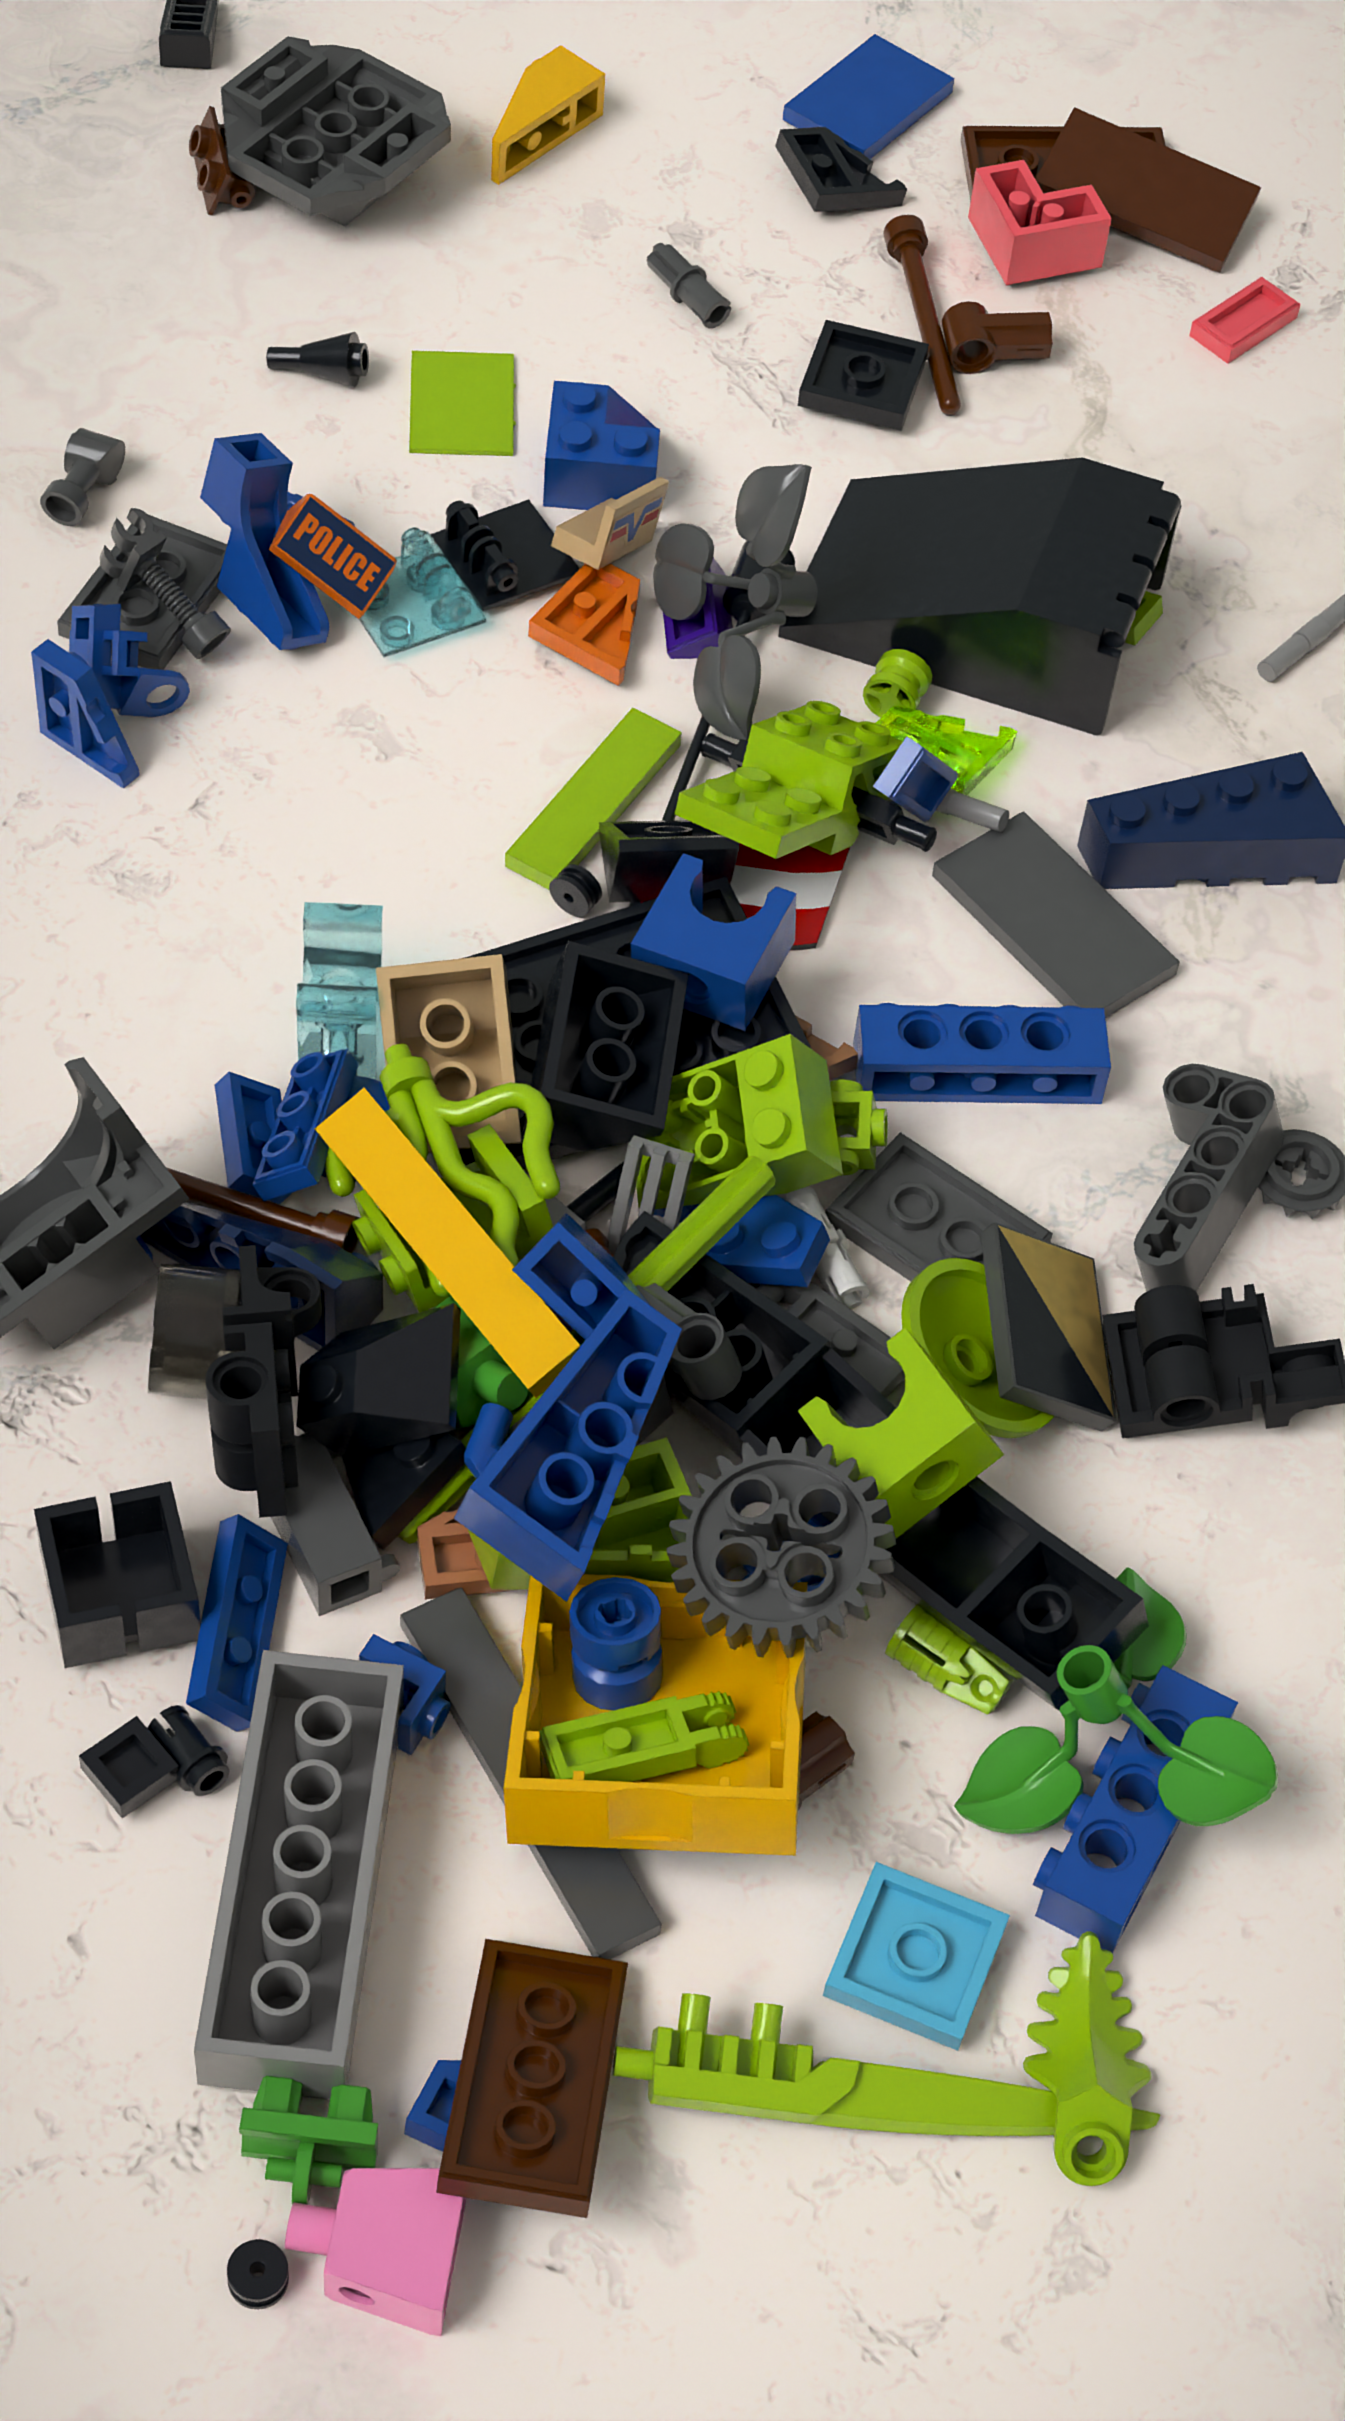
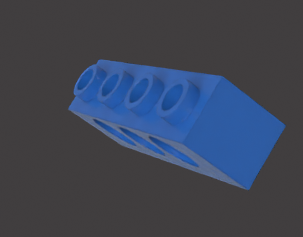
(982, 1053)
(1100, 1899)

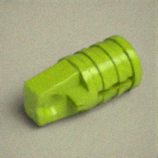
(948, 1662)

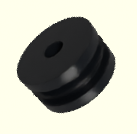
(575, 890)
(255, 2257)

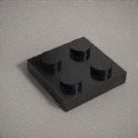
(863, 375)

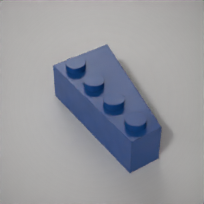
(564, 1461)

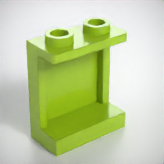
(402, 1265)

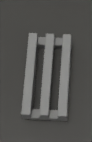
(659, 1155)

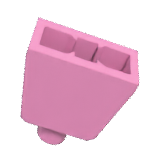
(385, 2244)

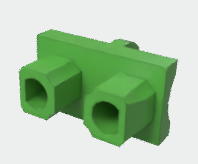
(309, 2147)

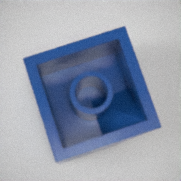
(595, 447)

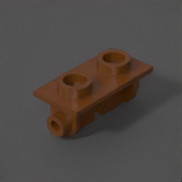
(214, 175)

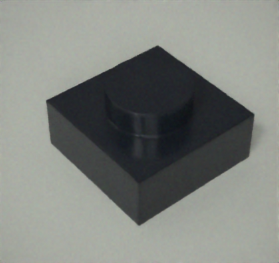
(129, 1767)

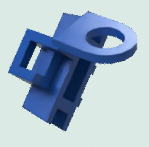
(124, 682)

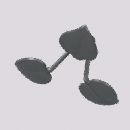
(766, 516)

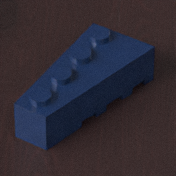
(1217, 827)

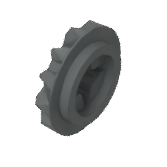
(1324, 1174)

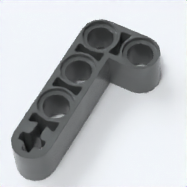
(1232, 1143)

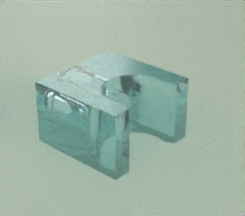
(339, 984)

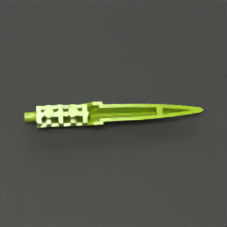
(781, 2084)

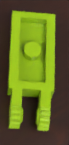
(645, 1739)

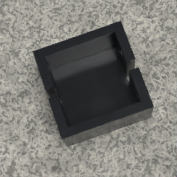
(119, 1587)

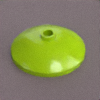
(951, 1320)

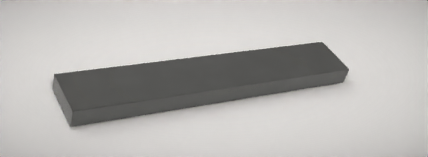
(482, 1692)

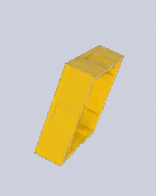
(698, 1809)

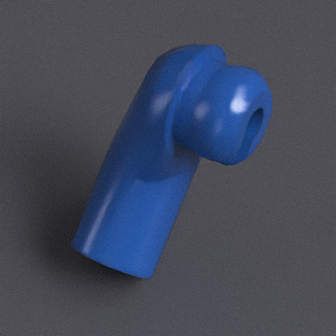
(487, 1436)

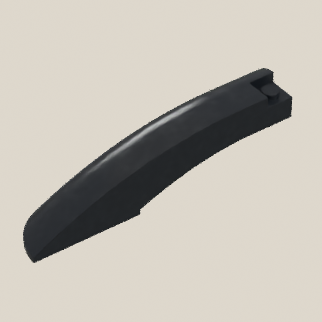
(967, 1562)

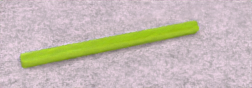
(662, 1266)

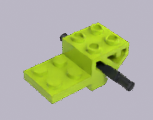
(802, 785)

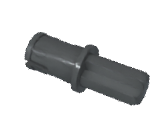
(689, 285)

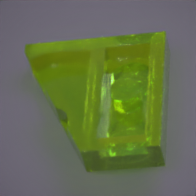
(944, 736)

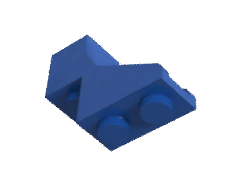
(249, 493)

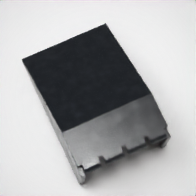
(995, 579)

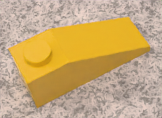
(548, 106)

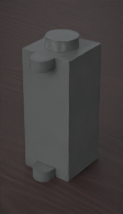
(328, 1534)

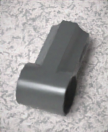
(703, 1350)

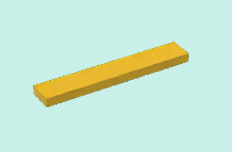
(449, 1241)

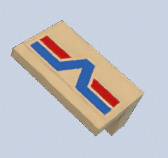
(613, 526)

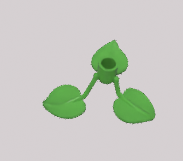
(1026, 1775)

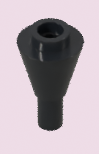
(334, 358)

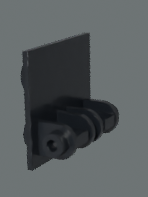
(502, 552)

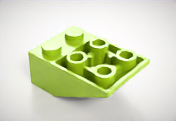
(749, 1104)

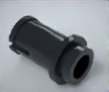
(200, 1764)

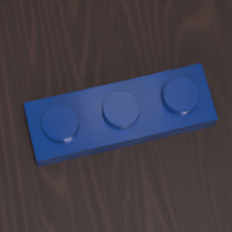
(236, 1621)

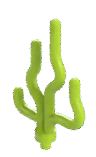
(425, 1114)

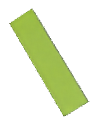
(594, 794)

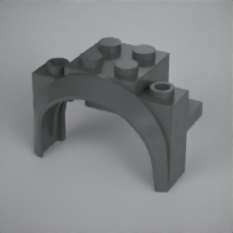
(77, 1219)

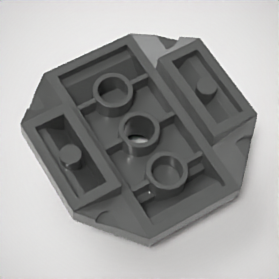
(329, 127)

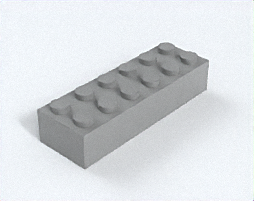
(301, 1874)

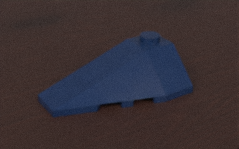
(212, 1238)

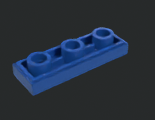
(295, 1150)

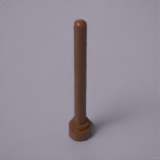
(907, 243)
(332, 1227)

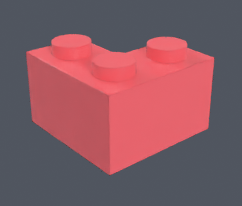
(1033, 231)

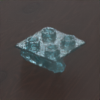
(419, 599)

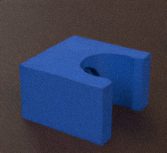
(725, 962)

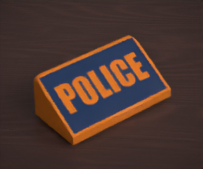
(332, 554)

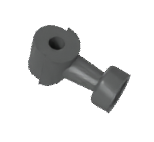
(87, 460)

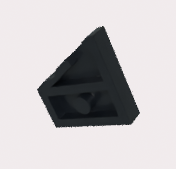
(833, 173)
(400, 1481)

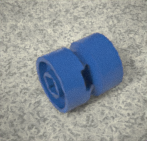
(616, 1643)

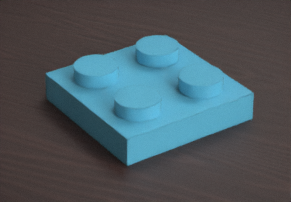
(916, 1956)

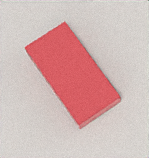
(1244, 320)

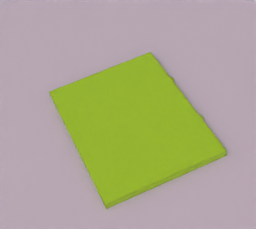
(462, 403)

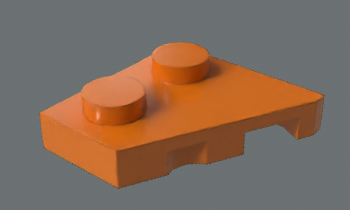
(591, 620)

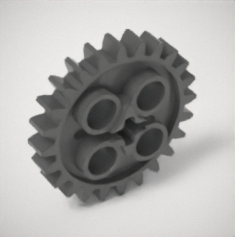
(766, 1602)

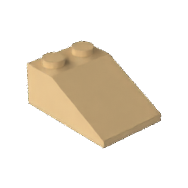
(460, 1024)

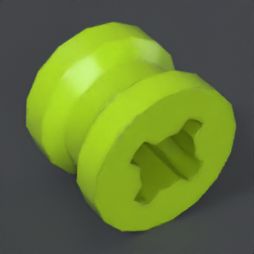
(897, 681)

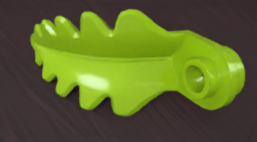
(1088, 2062)

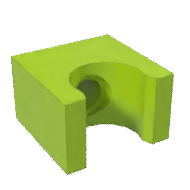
(922, 1449)

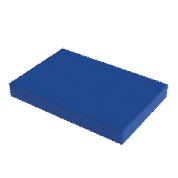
(870, 96)

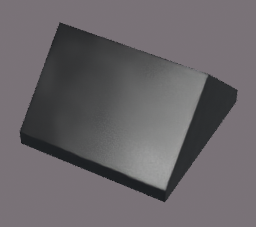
(644, 854)

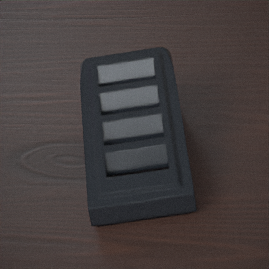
(188, 33)

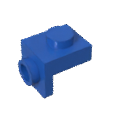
(423, 1690)

